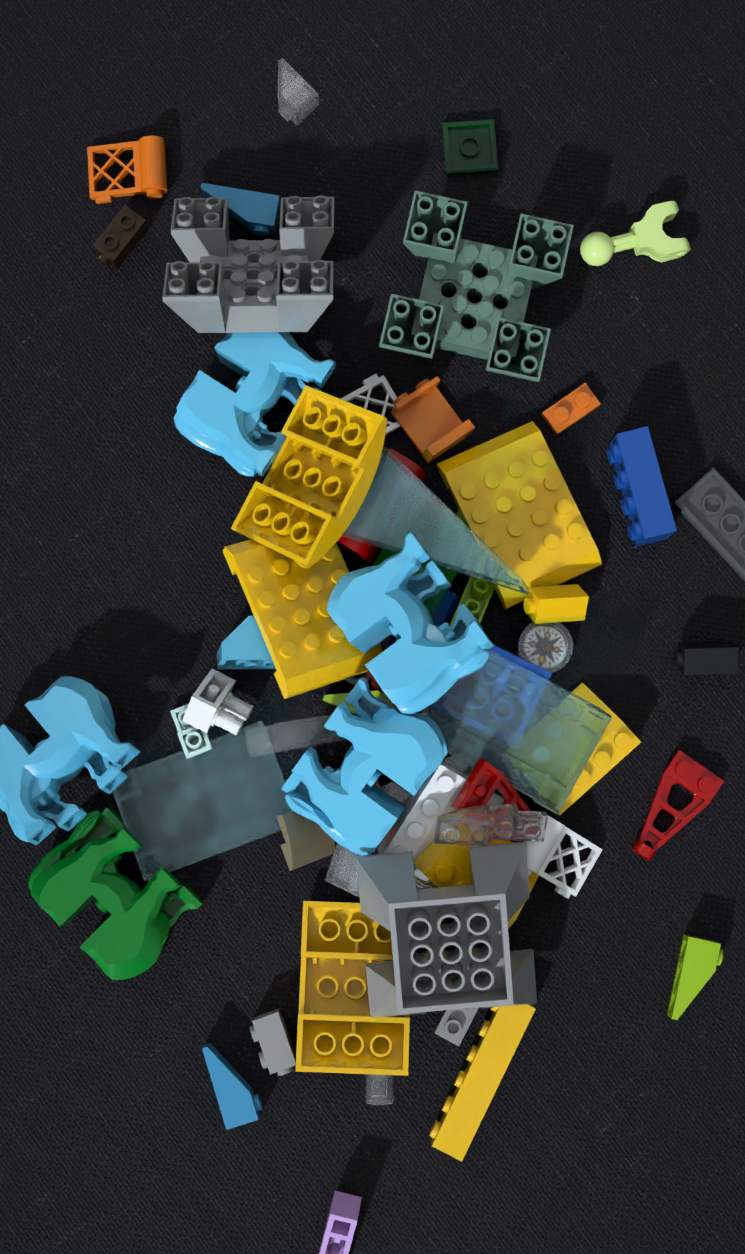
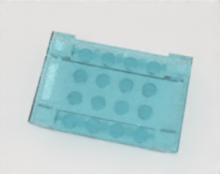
(521, 727)
(201, 803)

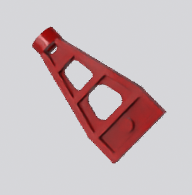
(692, 777)
(481, 786)

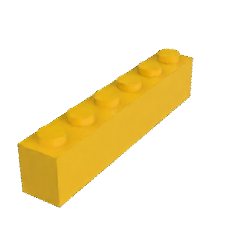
(480, 1079)

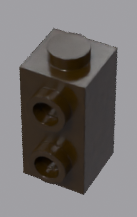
(120, 238)

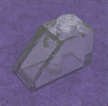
(294, 94)

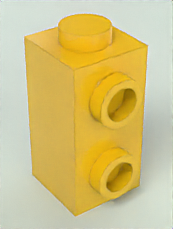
(556, 603)

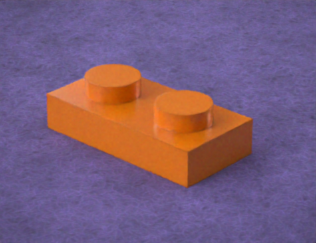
(570, 409)

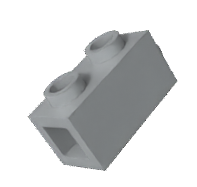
(454, 1024)
(275, 1042)

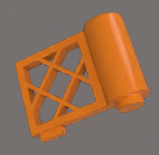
(148, 166)

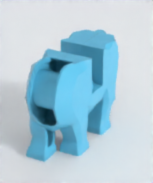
(233, 422)
(390, 601)
(80, 737)
(383, 742)

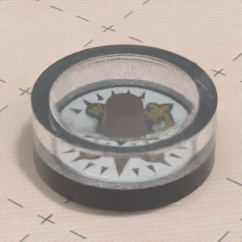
(546, 645)

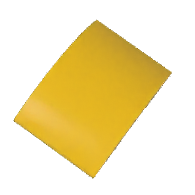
(314, 478)
(334, 1010)

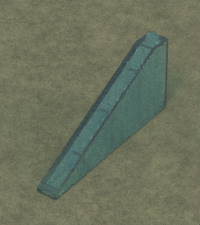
(404, 504)

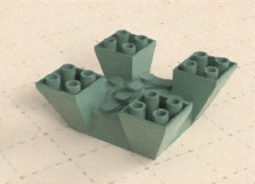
(498, 334)

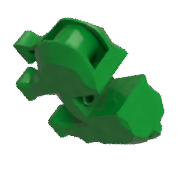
(88, 869)

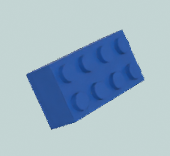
(641, 487)

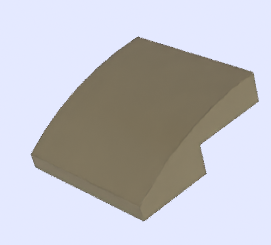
(304, 840)

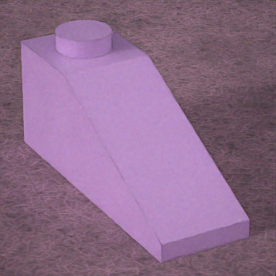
(340, 1224)

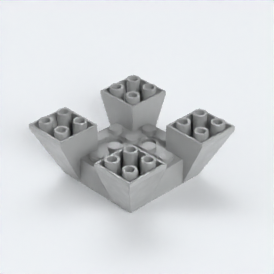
(250, 282)
(481, 913)

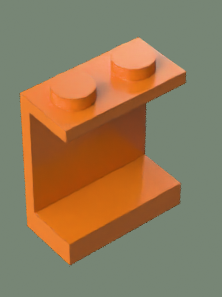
(430, 420)

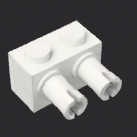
(212, 703)

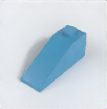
(251, 209)
(232, 1091)

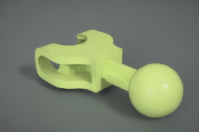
(644, 236)

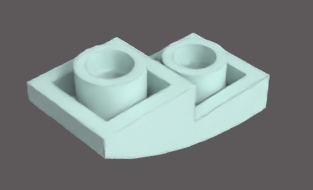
(192, 739)

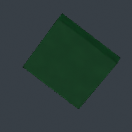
(469, 147)

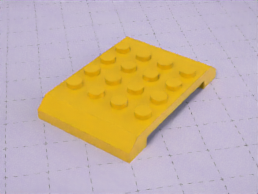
(521, 509)
(294, 616)

